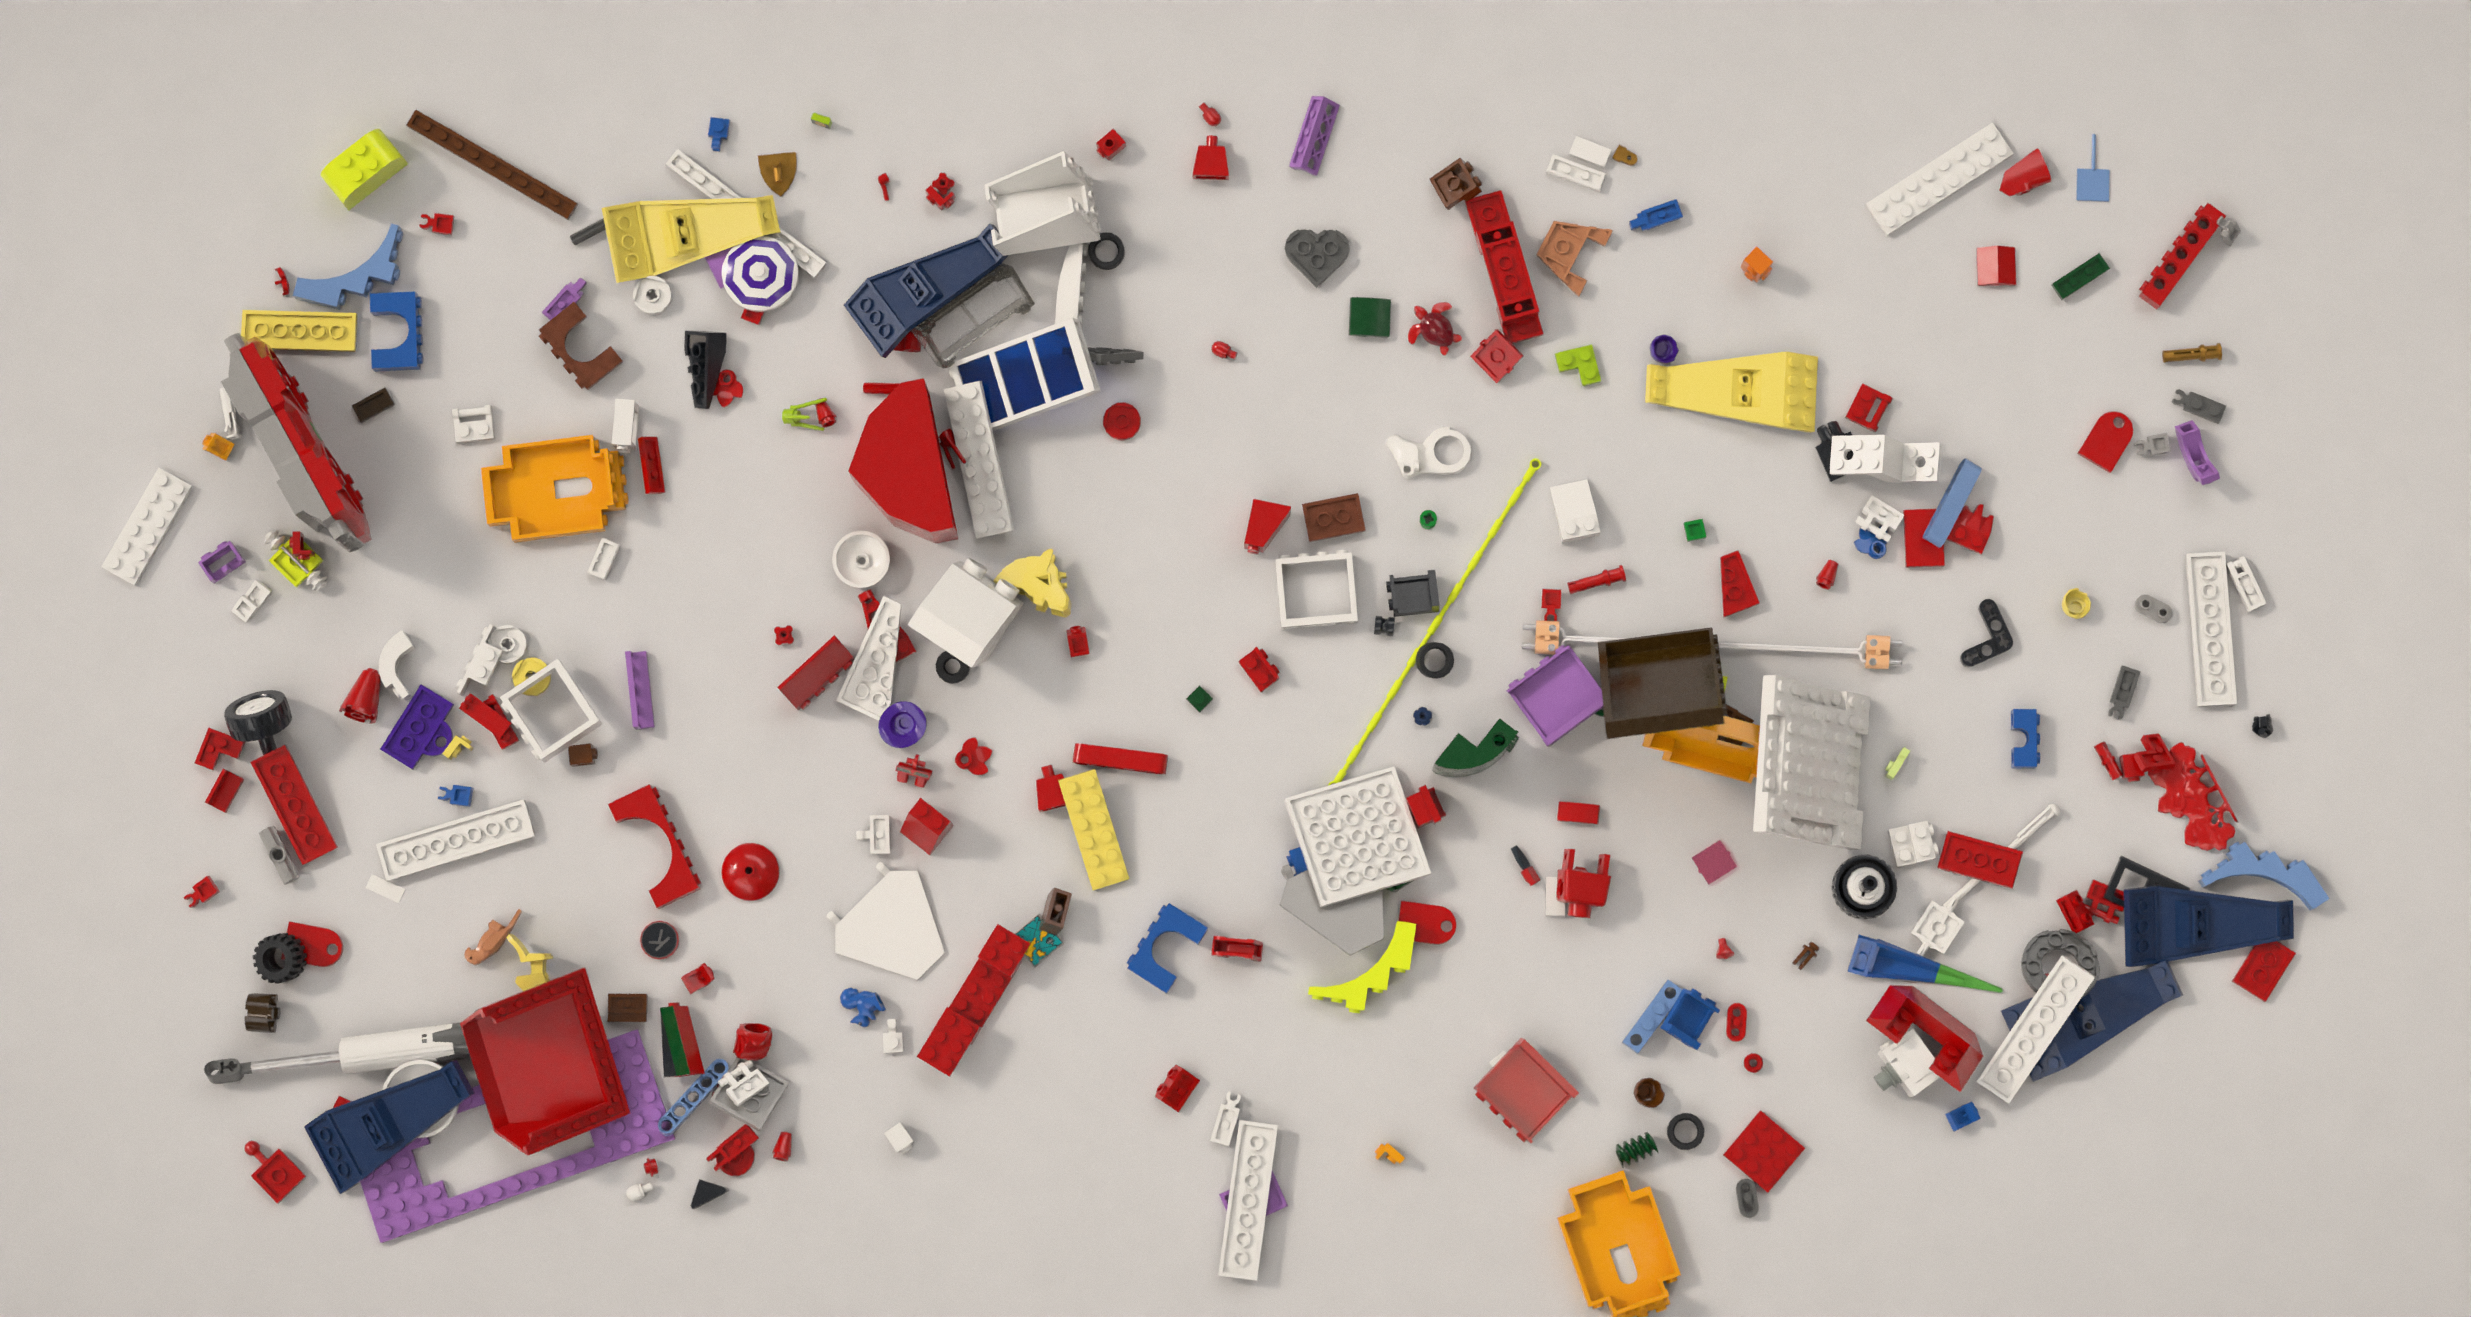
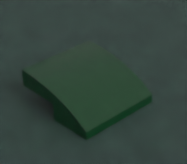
(1369, 317)

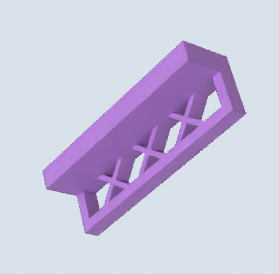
(1311, 132)
(639, 690)

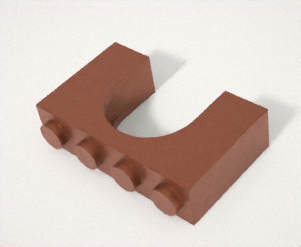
(587, 372)

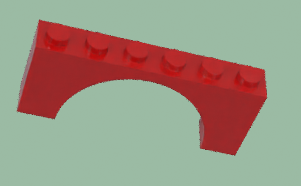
(679, 879)

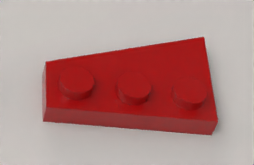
(1736, 585)

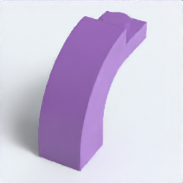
(2194, 453)

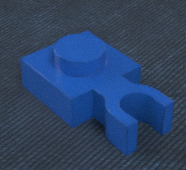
(458, 795)

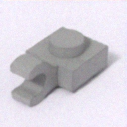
(2229, 231)

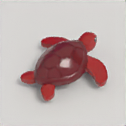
(1434, 327)

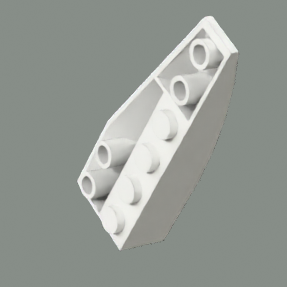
(1071, 286)

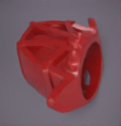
(752, 1041)

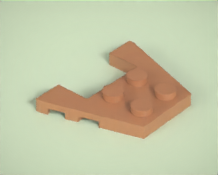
(1563, 246)

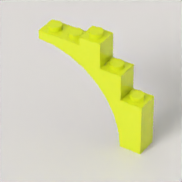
(1355, 991)

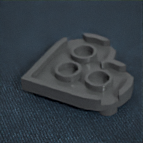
(1317, 254)

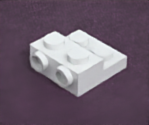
(1913, 843)

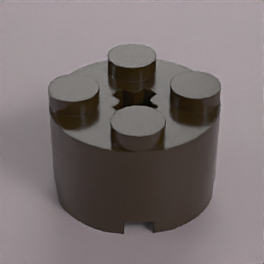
(262, 1012)

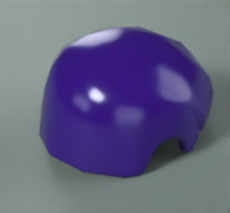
(1663, 349)

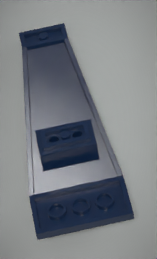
(2188, 923)
(2109, 1007)

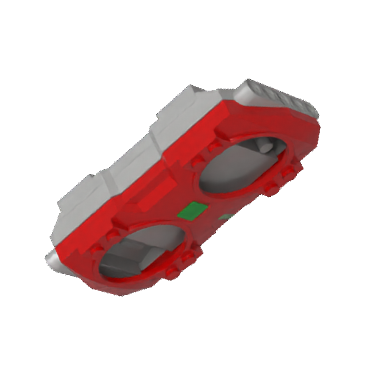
(281, 419)

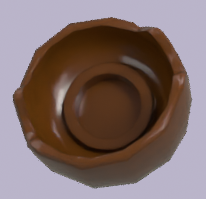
(1648, 1093)

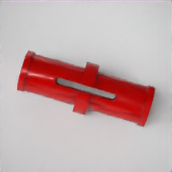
(2108, 760)

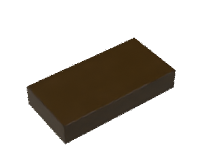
(373, 405)

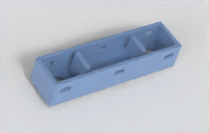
(1652, 1016)

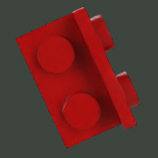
(1259, 669)
(1176, 1088)

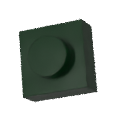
(1199, 698)

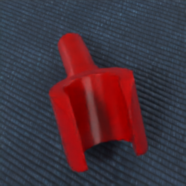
(883, 179)

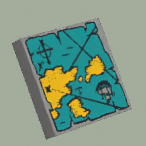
(1041, 942)

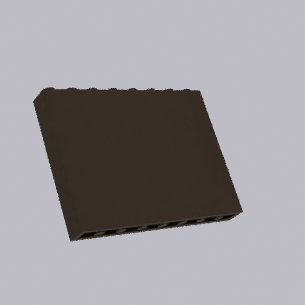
(1661, 683)

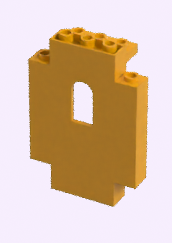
(525, 494)
(1702, 750)
(1610, 1217)

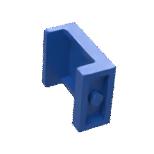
(1689, 1017)

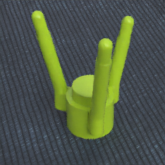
(793, 415)

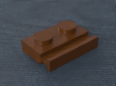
(627, 1007)

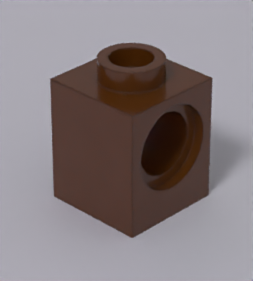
(582, 755)

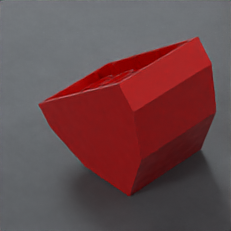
(903, 464)

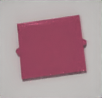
(1714, 862)

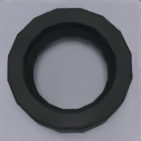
(1107, 265)
(1448, 663)
(1700, 1131)

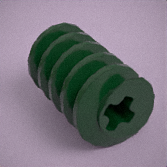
(1635, 1149)

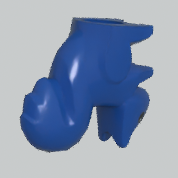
(865, 1002)

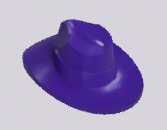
(902, 724)

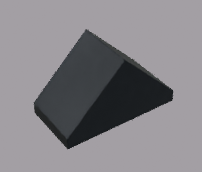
(706, 1192)

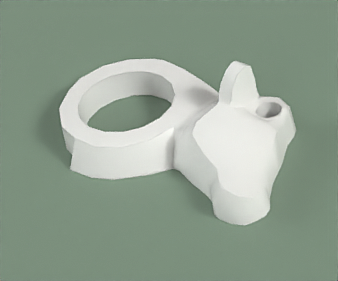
(1420, 458)

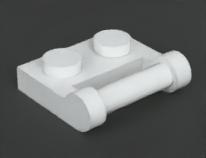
(473, 430)

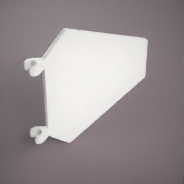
(891, 926)

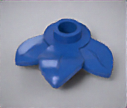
(1868, 542)

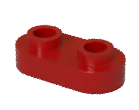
(1734, 1022)

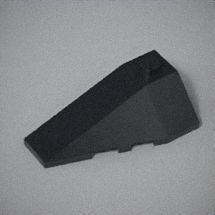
(706, 357)

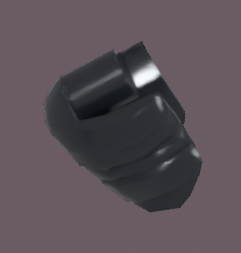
(2262, 726)

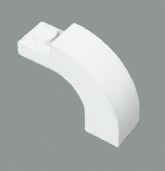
(389, 662)

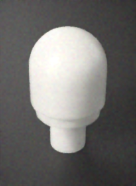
(638, 1191)

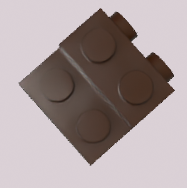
(1456, 183)

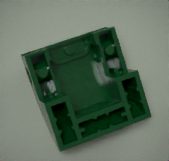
(1465, 759)

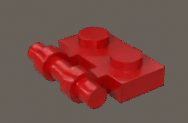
(2095, 893)

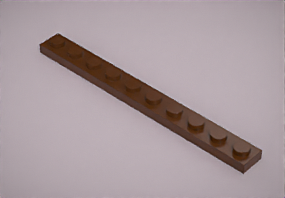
(492, 164)

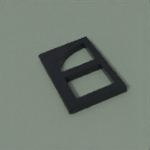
(2152, 878)

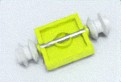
(293, 569)

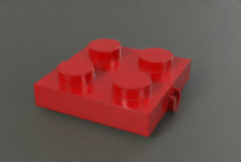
(1497, 356)

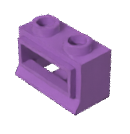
(209, 558)

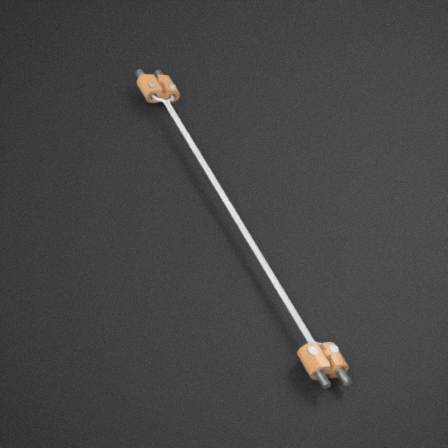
(1876, 646)

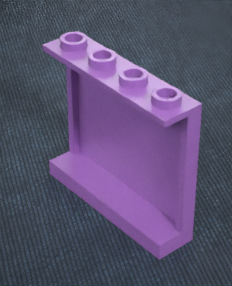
(1557, 695)

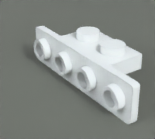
(482, 664)

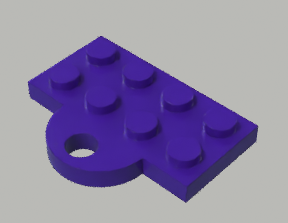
(420, 728)

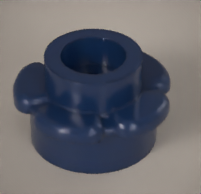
(1422, 711)

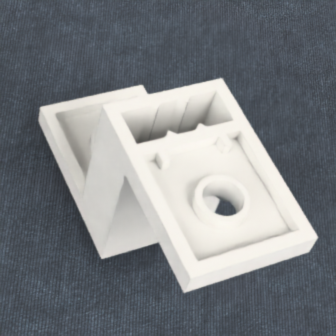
(1885, 458)

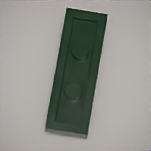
(2080, 276)

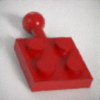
(277, 1174)

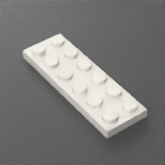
(147, 526)

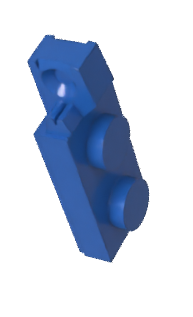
(1657, 216)

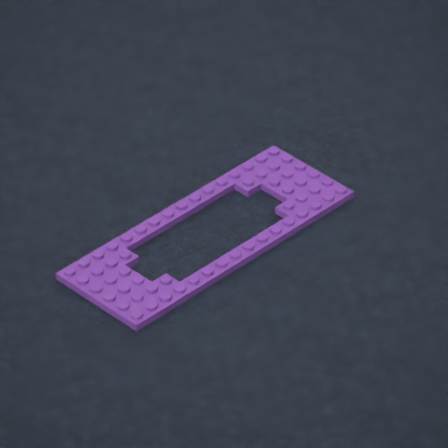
(404, 1205)

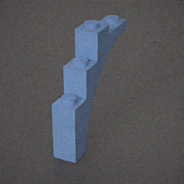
(358, 282)
(2296, 878)

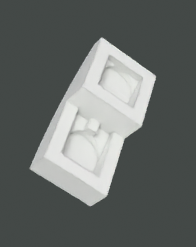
(251, 601)

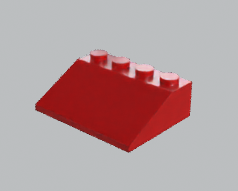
(816, 673)

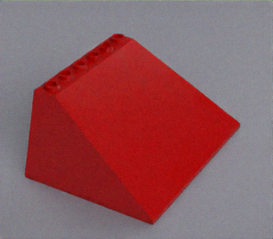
(545, 1064)

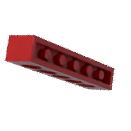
(2155, 296)

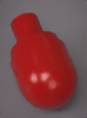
(1210, 115)
(1223, 350)

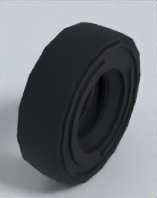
(948, 677)

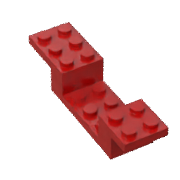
(1505, 266)
(974, 1000)

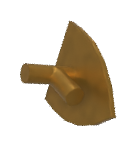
(778, 170)

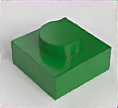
(1694, 530)

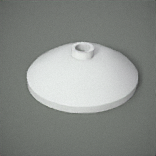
(853, 548)

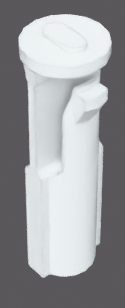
(230, 416)

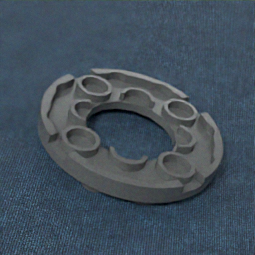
(2057, 940)

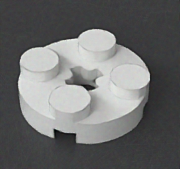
(646, 286)
(514, 635)

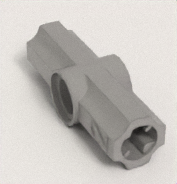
(285, 865)

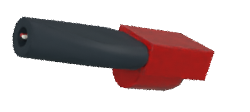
(1528, 872)

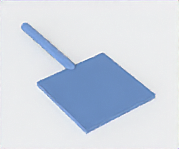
(2093, 183)

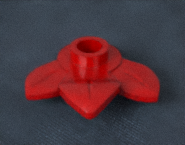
(727, 390)
(977, 757)

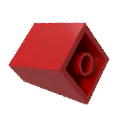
(1264, 524)
(925, 826)

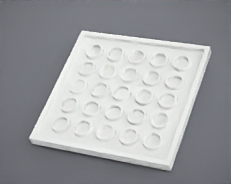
(1357, 837)

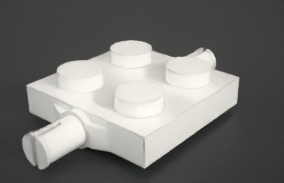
(1937, 927)

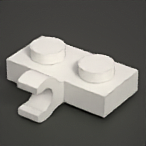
(878, 834)

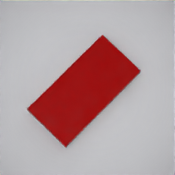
(1980, 860)

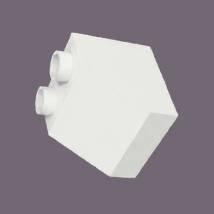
(967, 612)

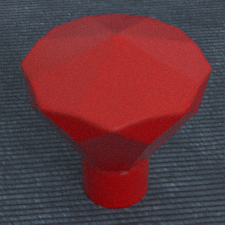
(1724, 950)

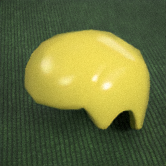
(2076, 604)

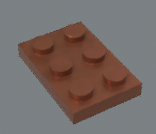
(1333, 517)

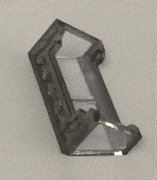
(973, 314)

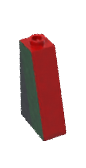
(679, 1042)

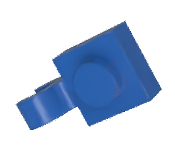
(718, 130)

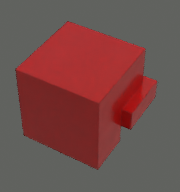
(1425, 807)

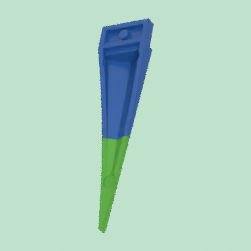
(1885, 960)

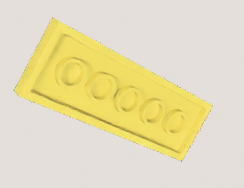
(301, 329)
(1093, 829)

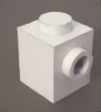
(899, 1138)

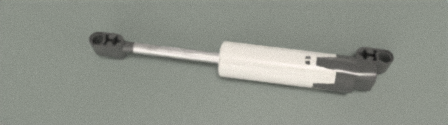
(360, 1053)

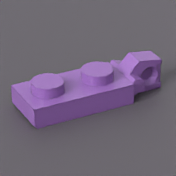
(568, 295)

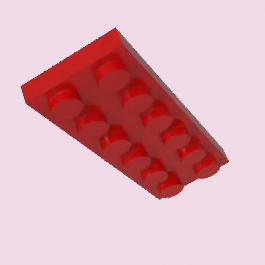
(294, 804)

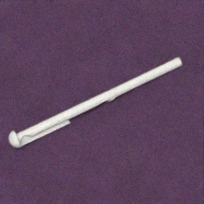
(2052, 809)

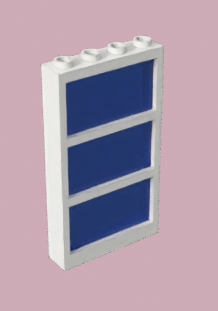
(1031, 373)

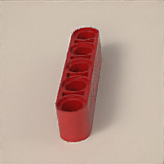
(1120, 758)

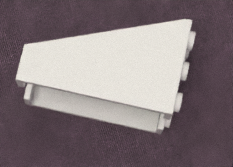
(1044, 206)

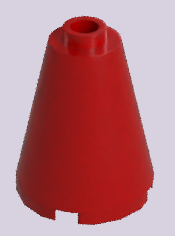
(363, 698)

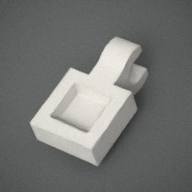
(892, 1040)

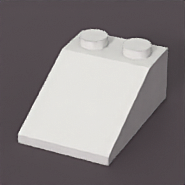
(1575, 511)

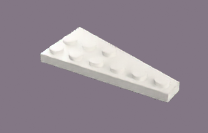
(873, 670)

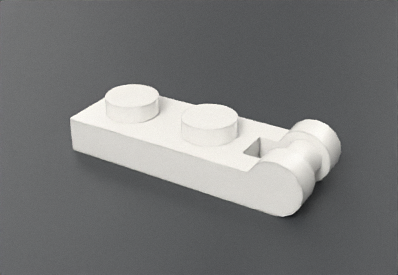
(2246, 584)

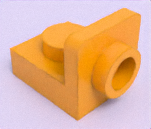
(217, 446)
(1393, 1155)

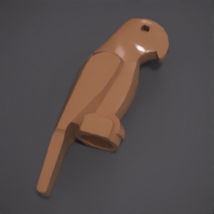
(491, 941)

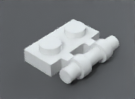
(1882, 514)
(746, 1087)

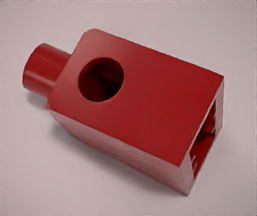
(1211, 161)
(1049, 791)

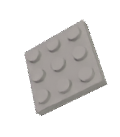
(759, 1107)

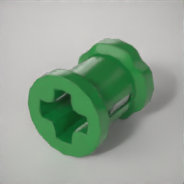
(1424, 514)

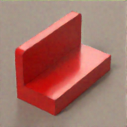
(224, 790)

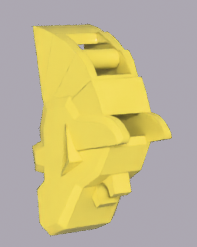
(1031, 579)

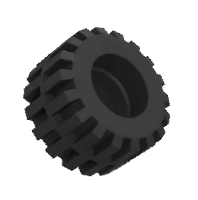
(266, 961)

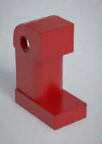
(1232, 947)

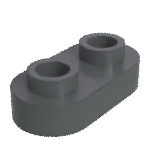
(1747, 1198)

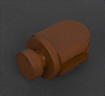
(1811, 950)

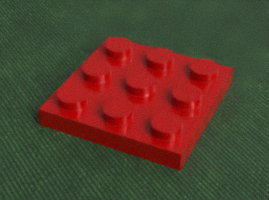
(1763, 1151)

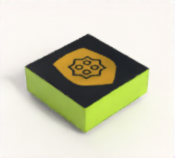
(821, 120)

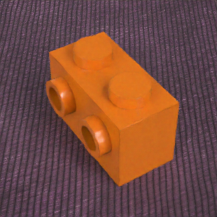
(1757, 265)

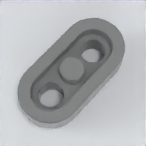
(2153, 609)

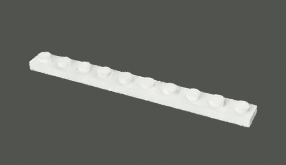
(716, 190)

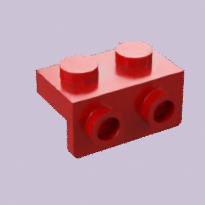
(2075, 912)

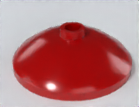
(760, 881)

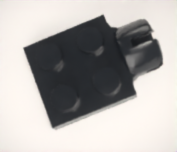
(1824, 447)

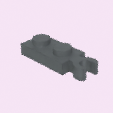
(2201, 406)
(2123, 690)

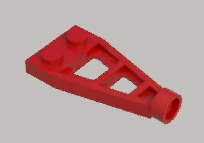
(905, 647)

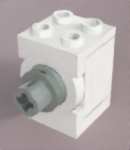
(1906, 1064)

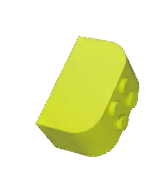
(363, 168)

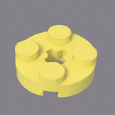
(527, 666)

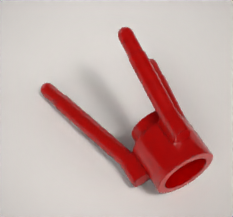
(947, 440)

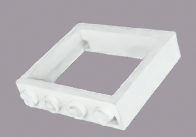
(1319, 620)
(568, 740)

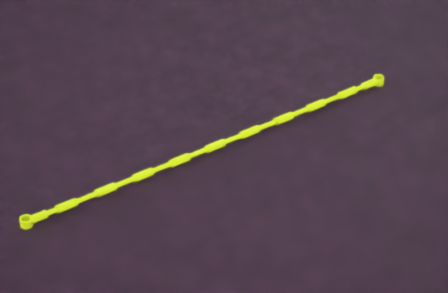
(1436, 622)

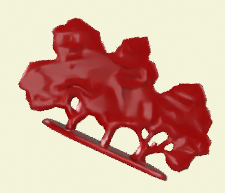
(2189, 797)

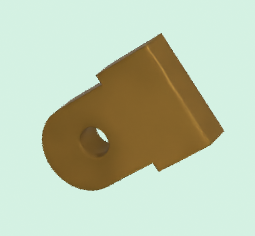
(1621, 156)

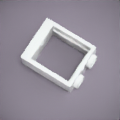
(625, 425)

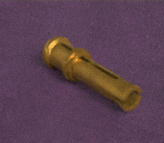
(2202, 353)

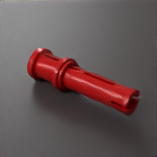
(1604, 578)

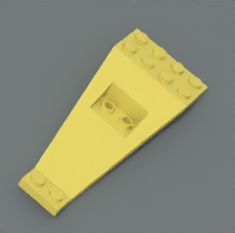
(648, 239)
(1776, 389)

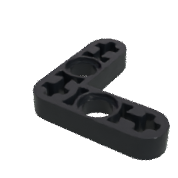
(1994, 642)

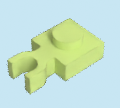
(1893, 767)

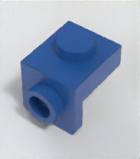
(1962, 1116)

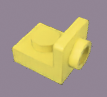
(454, 749)

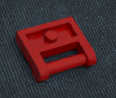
(1862, 405)

